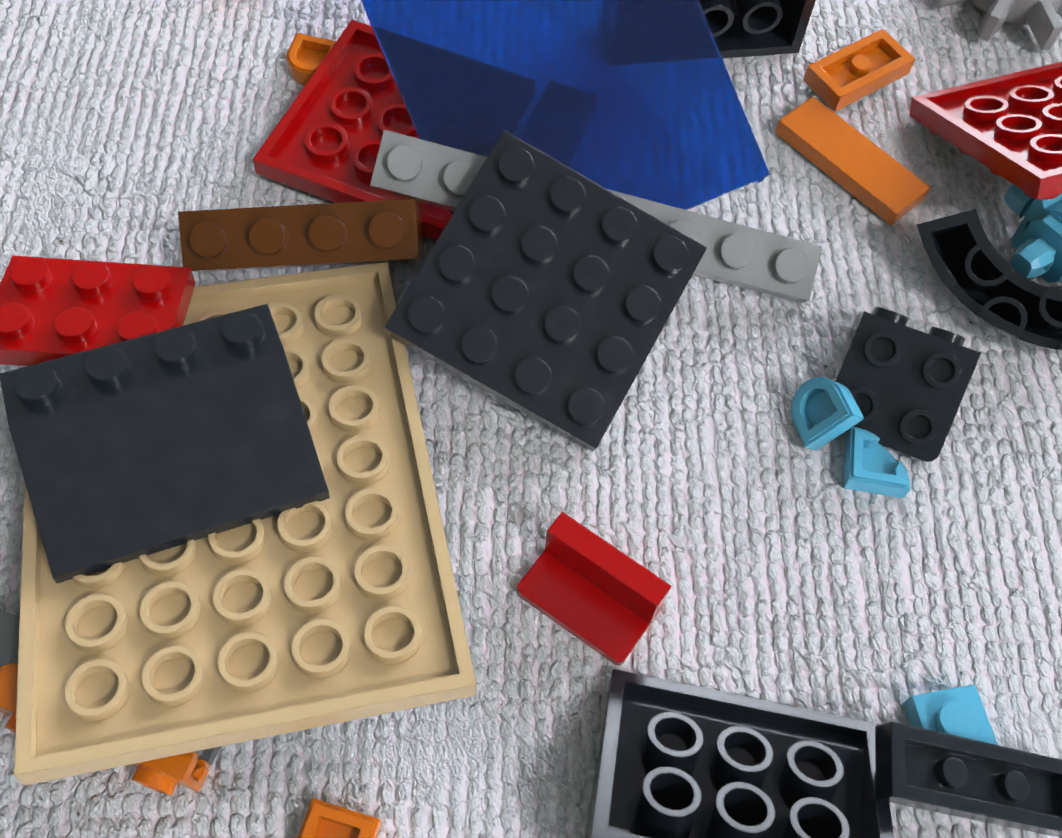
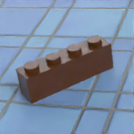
(301, 235)

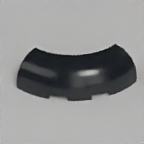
(989, 283)

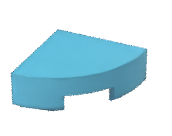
(872, 467)

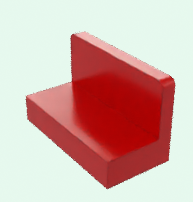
(593, 590)

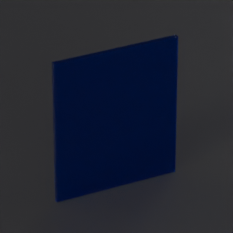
(597, 84)

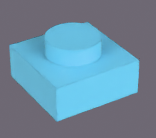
(951, 712)

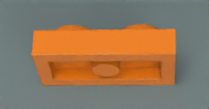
(858, 69)

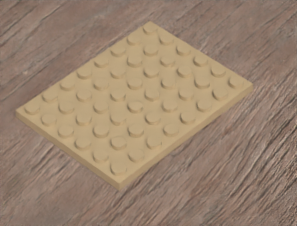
(276, 620)

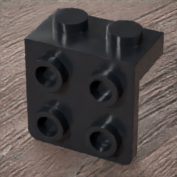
(906, 381)

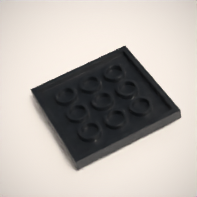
(546, 291)

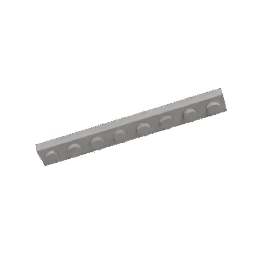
(733, 254)

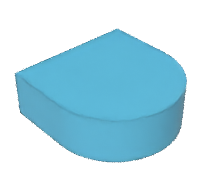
(823, 411)

